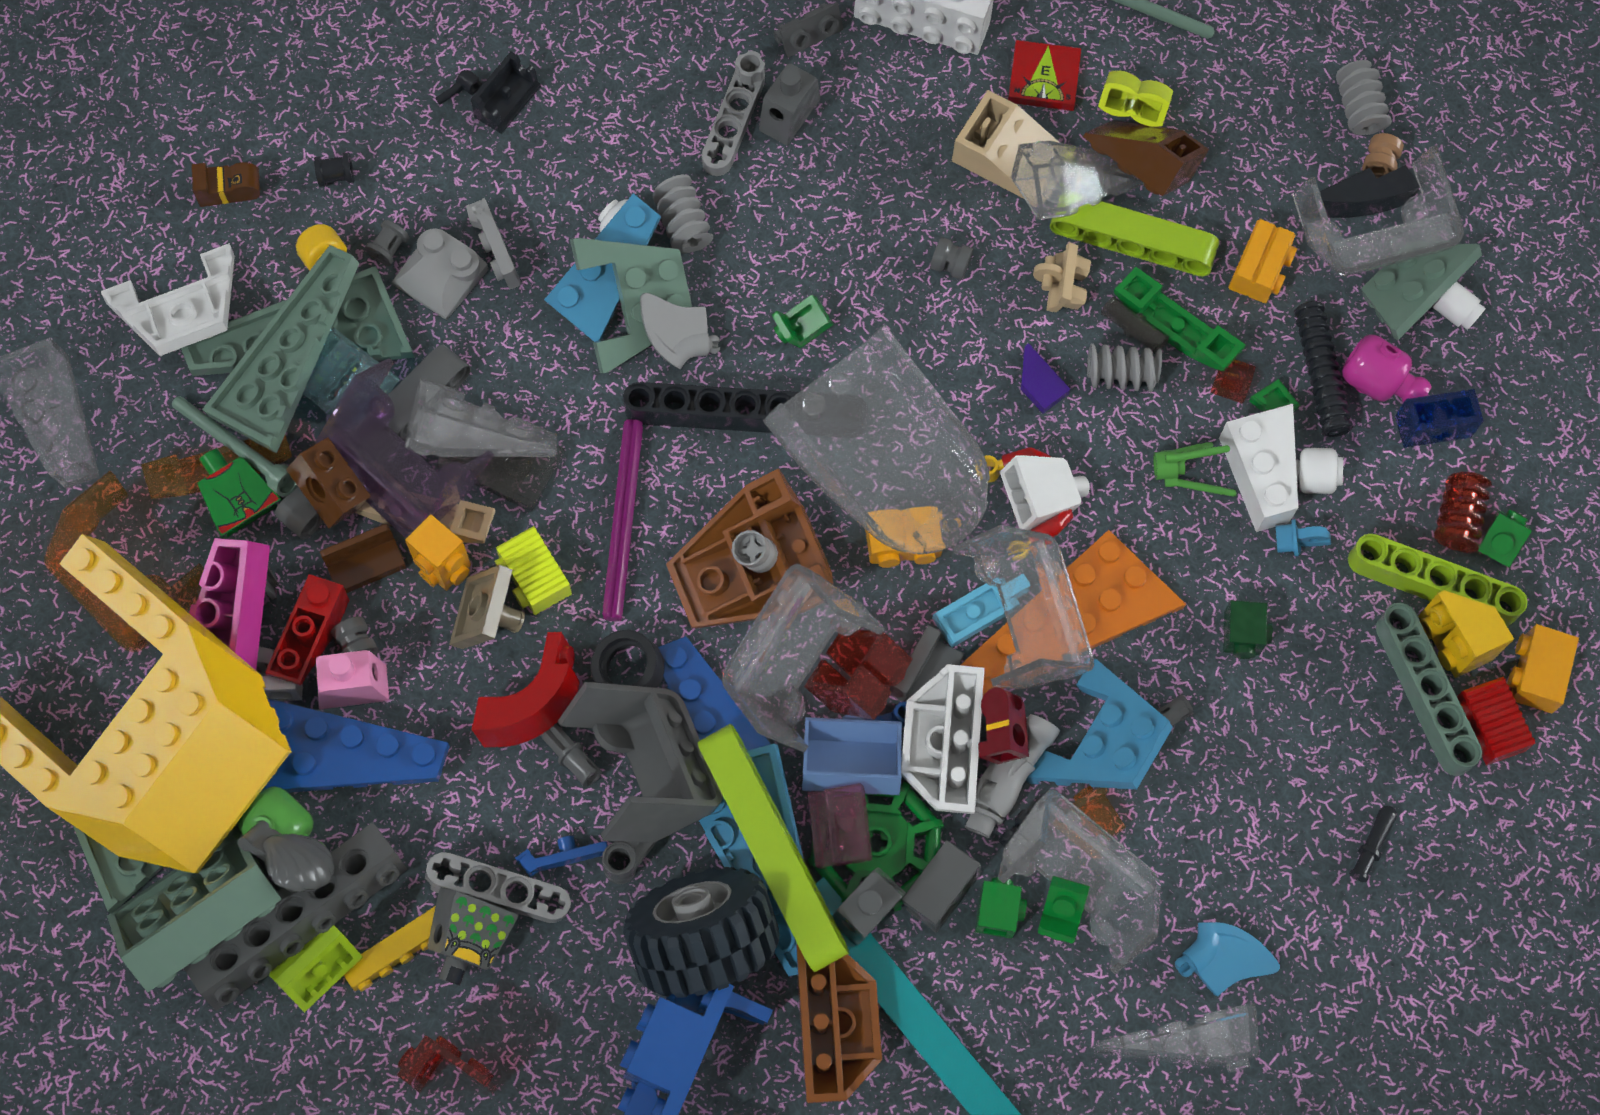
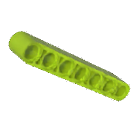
(773, 848)

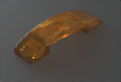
(180, 477)

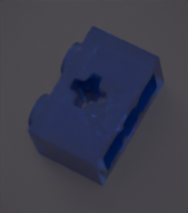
(1439, 418)

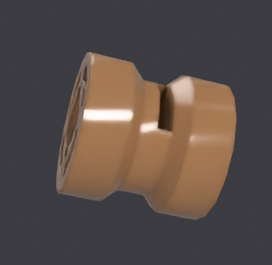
(1383, 154)

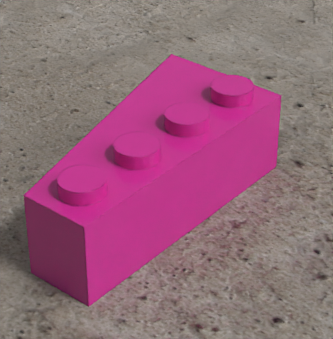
(234, 595)

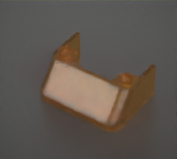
(83, 518)

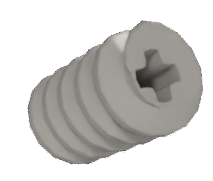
(1363, 98)
(682, 214)
(1124, 367)

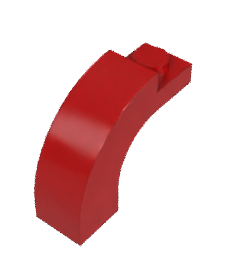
(535, 708)

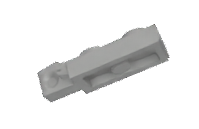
(491, 239)

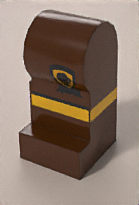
(225, 183)

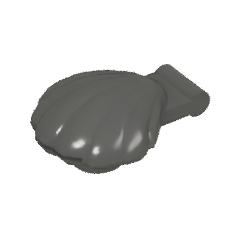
(290, 860)

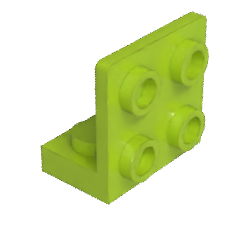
(316, 967)

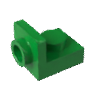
(1063, 909)

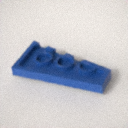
(704, 693)

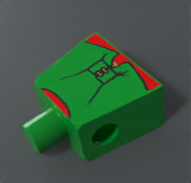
(234, 493)

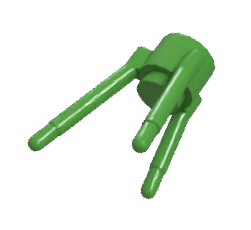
(1171, 463)

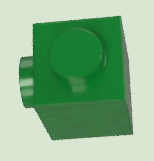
(1000, 908)

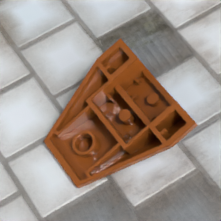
(718, 587)

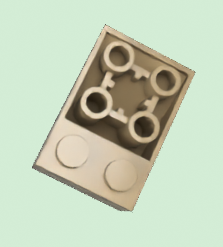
(992, 139)

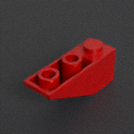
(308, 629)

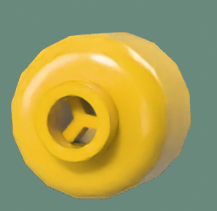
(315, 241)

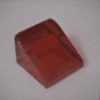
(1234, 381)

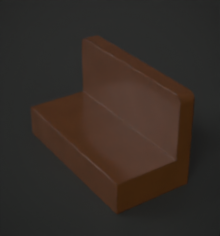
(363, 558)

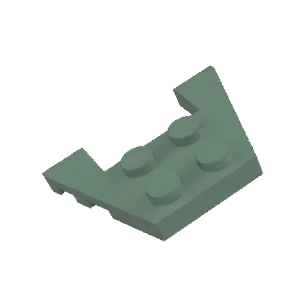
(636, 271)

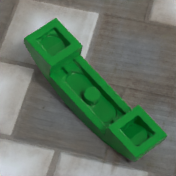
(1185, 331)

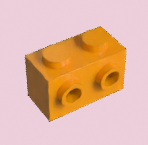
(438, 554)

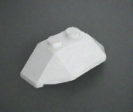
(944, 738)

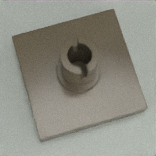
(484, 609)

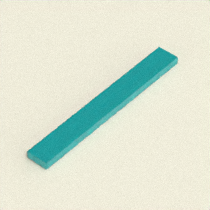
(924, 1026)

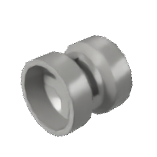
(747, 548)

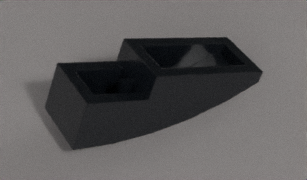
(1369, 195)

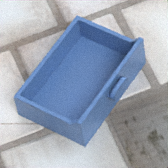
(852, 753)

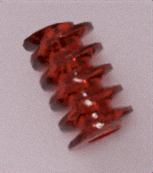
(1462, 511)

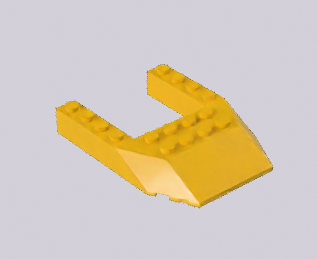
(181, 749)

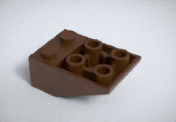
(1154, 155)

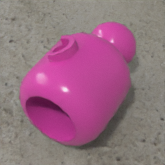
(1382, 371)

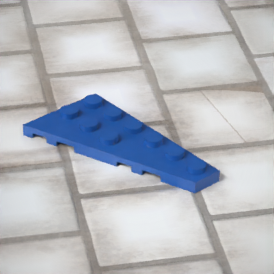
(350, 752)

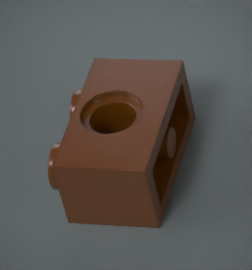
(328, 482)

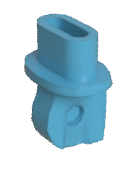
(1291, 538)

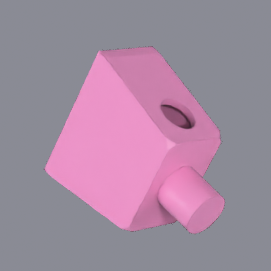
(349, 679)

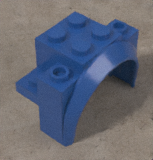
(674, 1046)

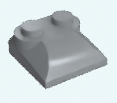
(440, 272)

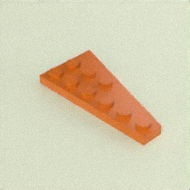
(1112, 595)

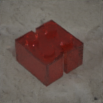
(872, 664)

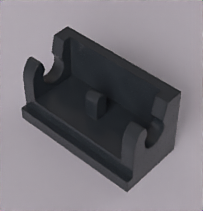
(505, 93)

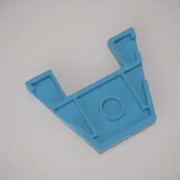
(1118, 743)

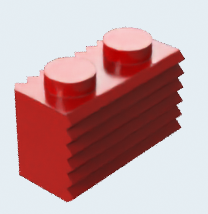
(1496, 720)

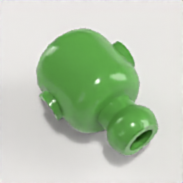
(279, 811)

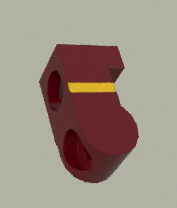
(1004, 727)

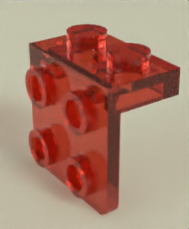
(420, 1064)

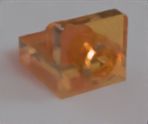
(1098, 808)

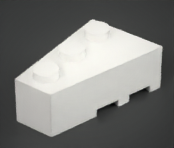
(1264, 464)

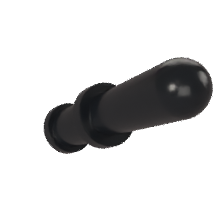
(1370, 851)

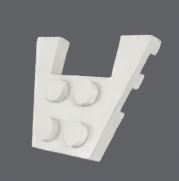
(184, 313)

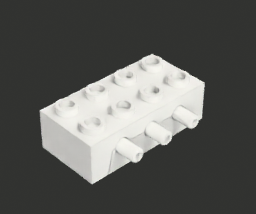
(947, 22)

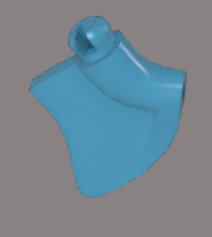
(1225, 956)

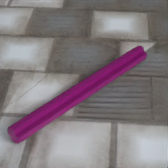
(622, 520)

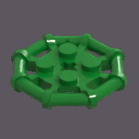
(900, 840)

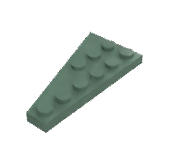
(363, 317)

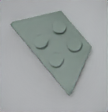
(1410, 288)

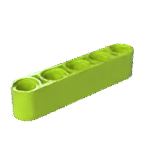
(1140, 237)
(1422, 565)

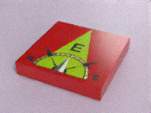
(1044, 75)

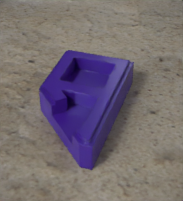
(1040, 381)

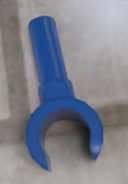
(893, 716)

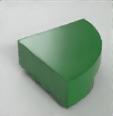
(1273, 397)

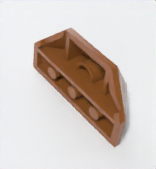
(837, 1028)

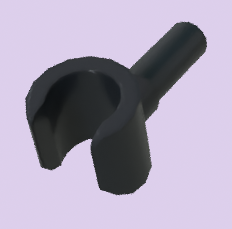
(465, 80)

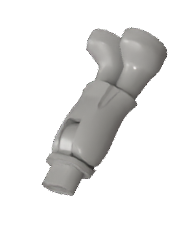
(1002, 783)

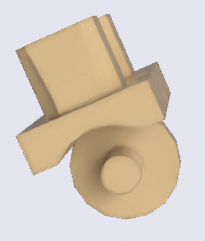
(1058, 278)

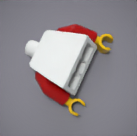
(1039, 489)

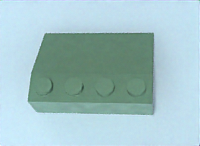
(191, 913)

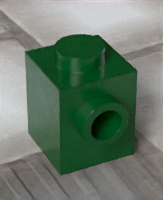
(1246, 629)

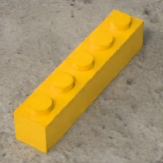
(391, 951)

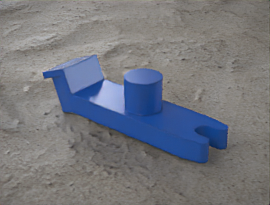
(568, 855)

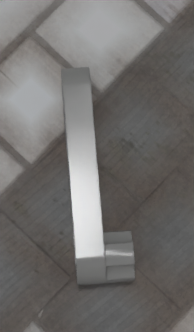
(748, 71)
(500, 881)

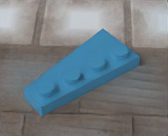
(591, 294)

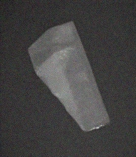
(1063, 177)
(454, 427)
(1214, 1041)

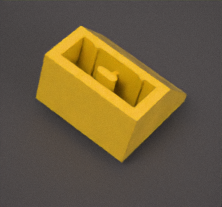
(1464, 632)

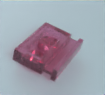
(840, 826)

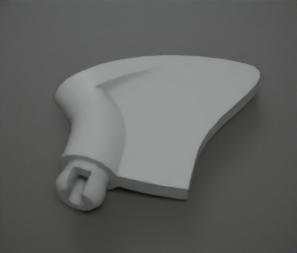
(676, 330)

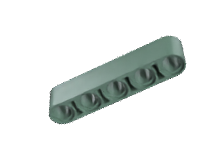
(1427, 706)

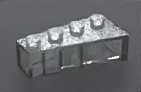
(48, 407)

